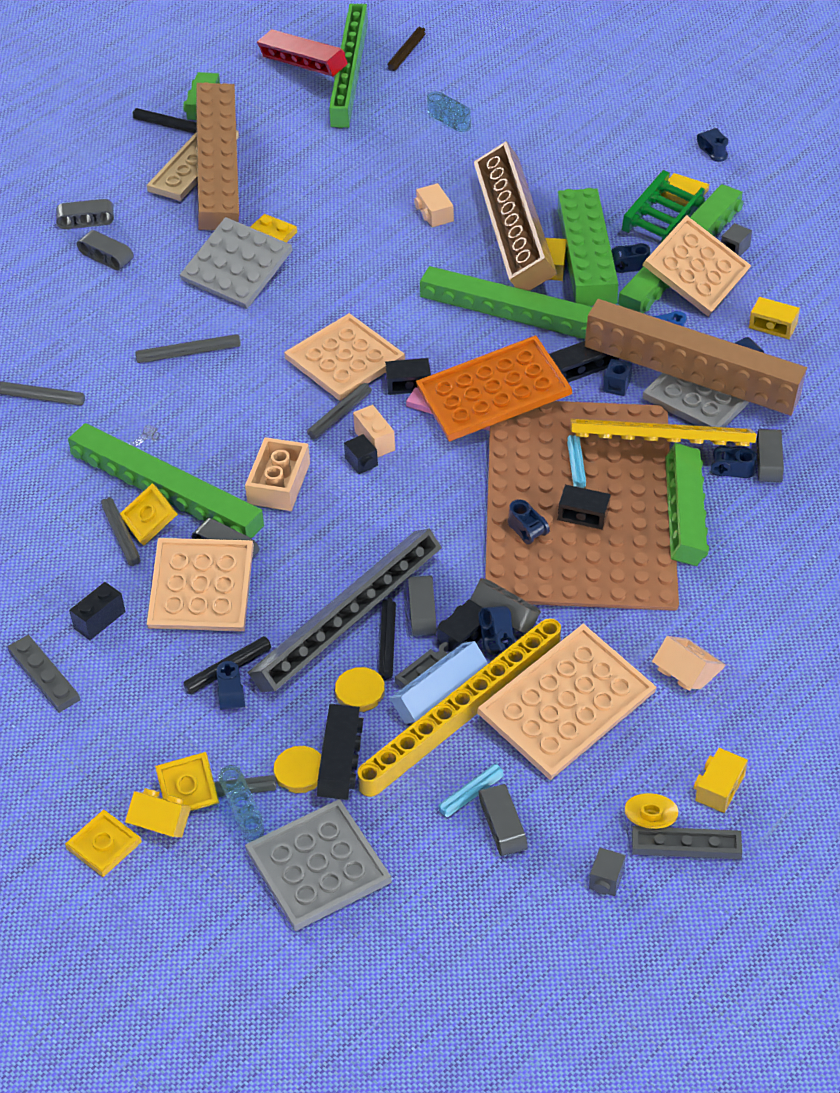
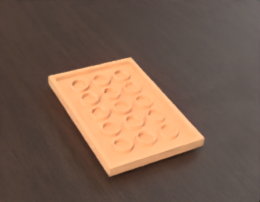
(566, 701)

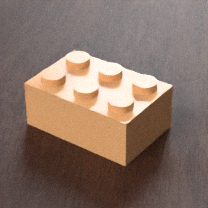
(277, 474)

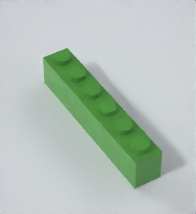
(686, 505)

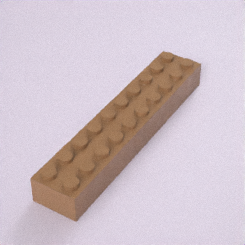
(216, 154)
(514, 218)
(695, 357)

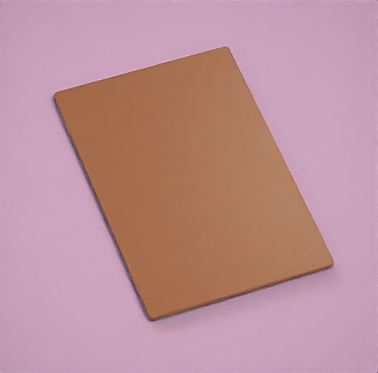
(574, 563)

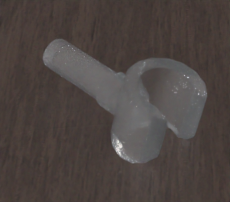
(148, 432)

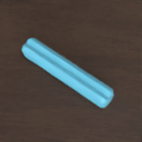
(576, 461)
(470, 790)

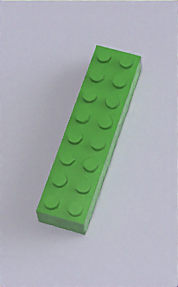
(587, 246)

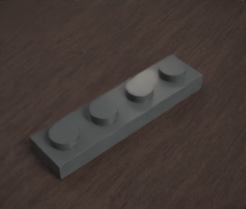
(43, 673)
(687, 842)

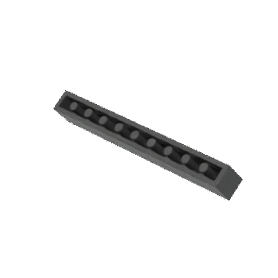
(344, 611)

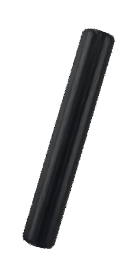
(165, 120)
(387, 637)
(239, 657)

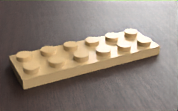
(179, 174)

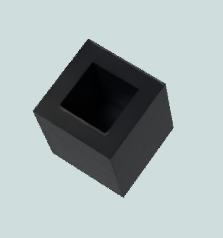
(361, 454)

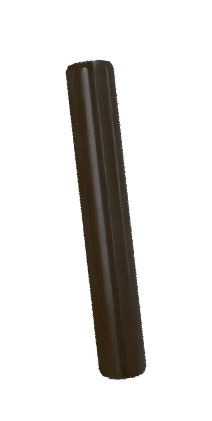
(406, 48)

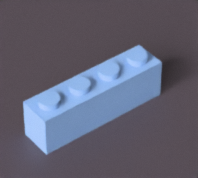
(438, 682)

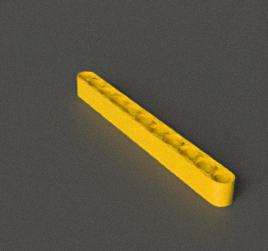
(455, 709)

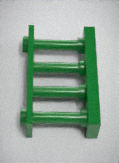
(651, 196)

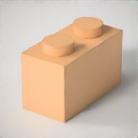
(434, 205)
(375, 428)

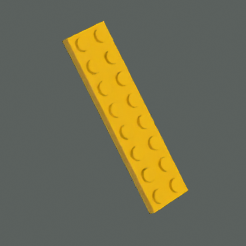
(671, 432)

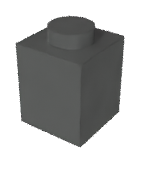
(737, 238)
(607, 872)

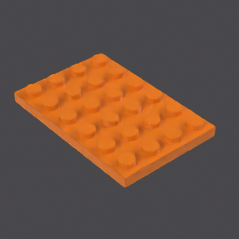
(493, 388)

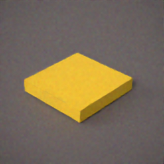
(687, 184)
(148, 514)
(190, 780)
(103, 843)

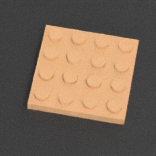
(697, 265)
(343, 356)
(200, 584)

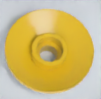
(651, 810)

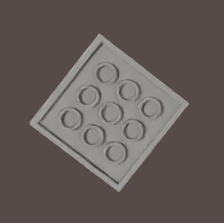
(236, 262)
(693, 402)
(318, 864)

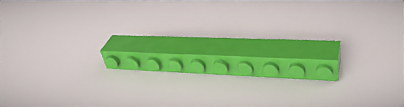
(347, 78)
(712, 216)
(505, 301)
(176, 485)

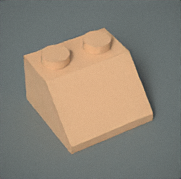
(686, 662)

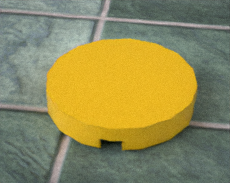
(360, 688)
(298, 769)

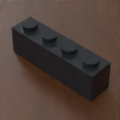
(580, 361)
(338, 751)

